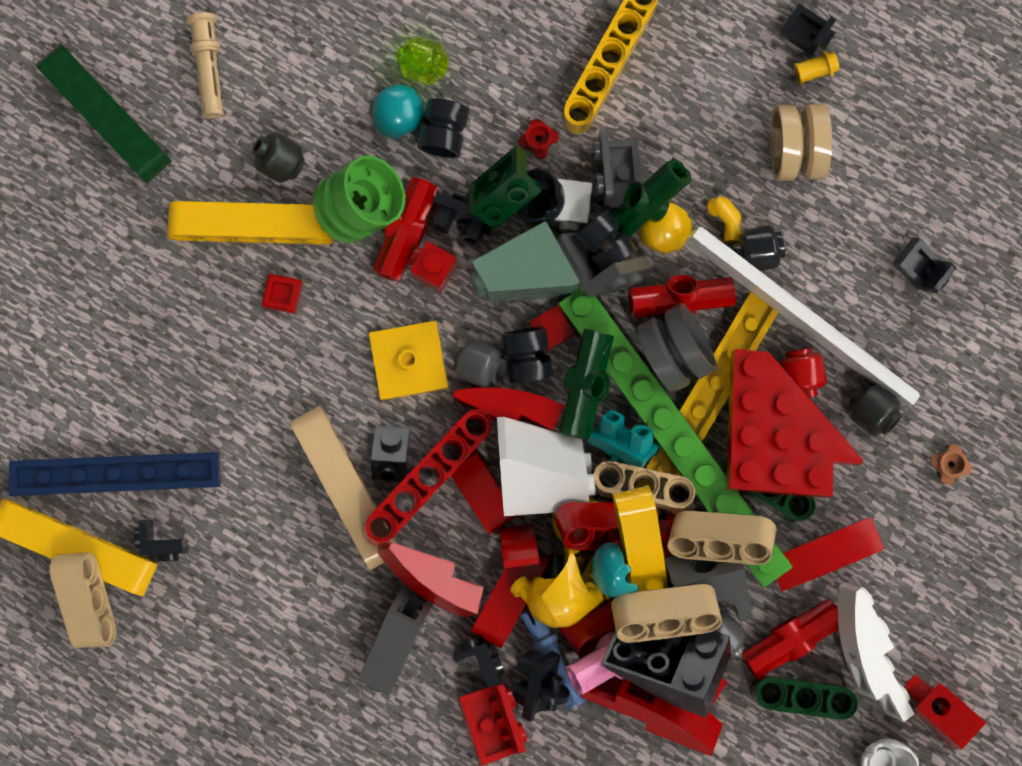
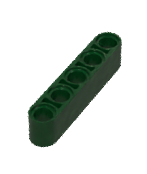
(103, 113)

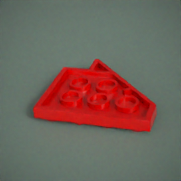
(778, 434)

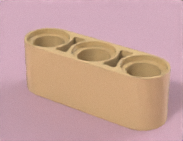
(661, 481)
(722, 537)
(83, 600)
(666, 613)

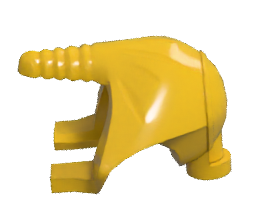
(560, 599)

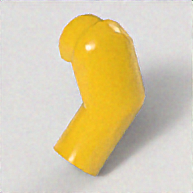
(729, 215)

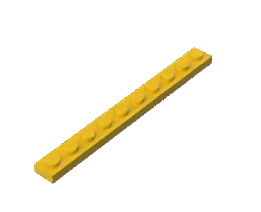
(712, 390)

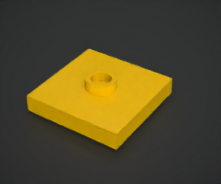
(408, 360)

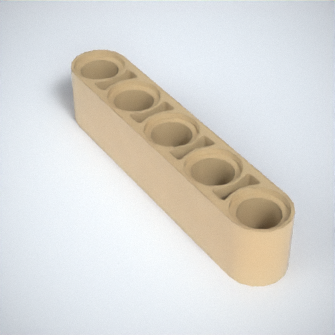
(340, 480)

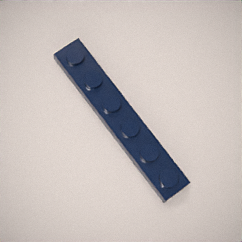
(114, 474)

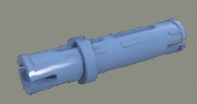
(545, 642)

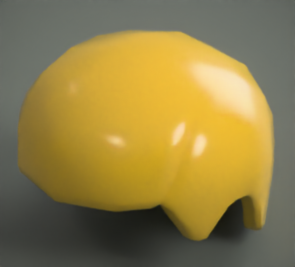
(669, 233)

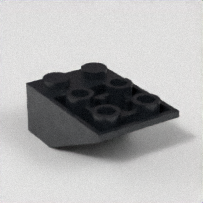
(674, 669)

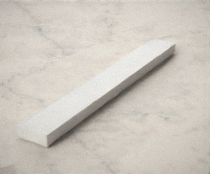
(801, 315)

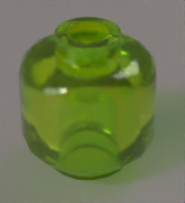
(423, 60)

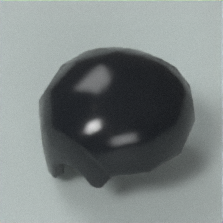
(548, 203)

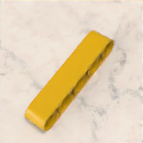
(607, 73)
(244, 223)
(53, 537)
(641, 538)

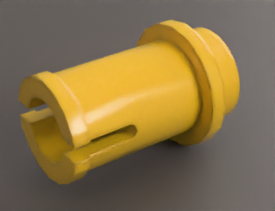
(816, 67)

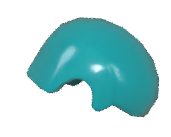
(397, 111)
(610, 571)

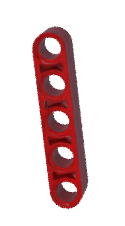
(435, 462)

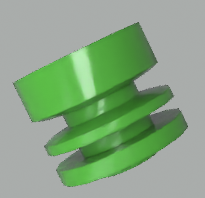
(358, 199)

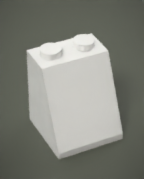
(541, 469)

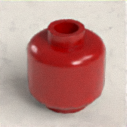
(806, 369)

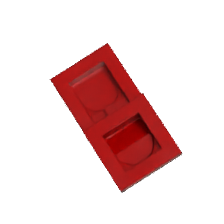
(481, 493)
(518, 545)

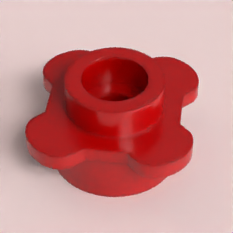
(535, 129)

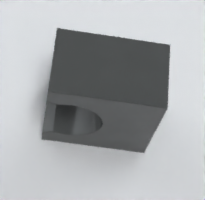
(725, 577)

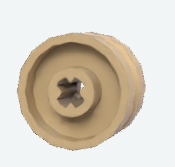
(800, 142)

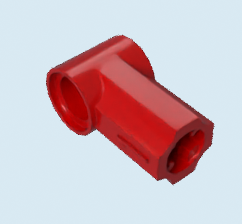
(590, 629)

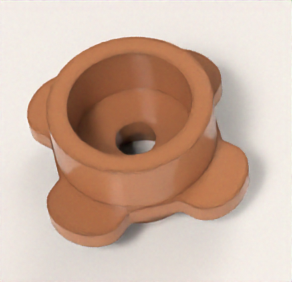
(960, 468)

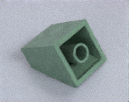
(525, 269)

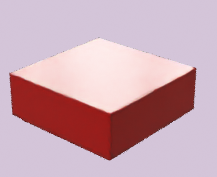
(282, 293)
(556, 325)

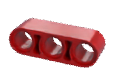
(587, 525)
(502, 606)

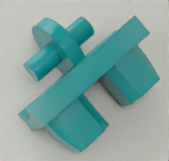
(624, 445)

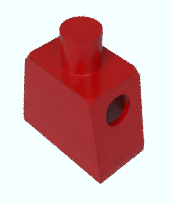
(956, 722)

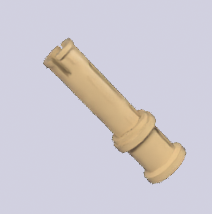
(205, 49)

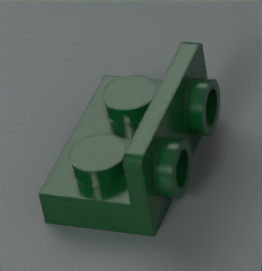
(502, 189)

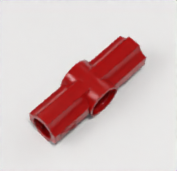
(407, 231)
(682, 289)
(792, 639)

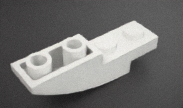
(864, 644)

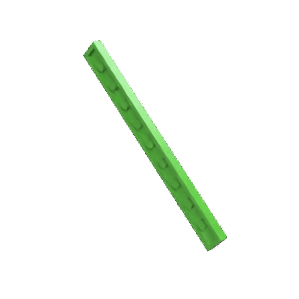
(668, 424)

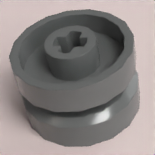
(677, 348)

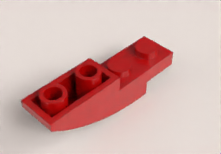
(660, 717)

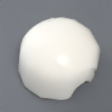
(888, 753)

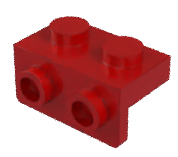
(492, 723)

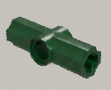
(651, 199)
(586, 384)

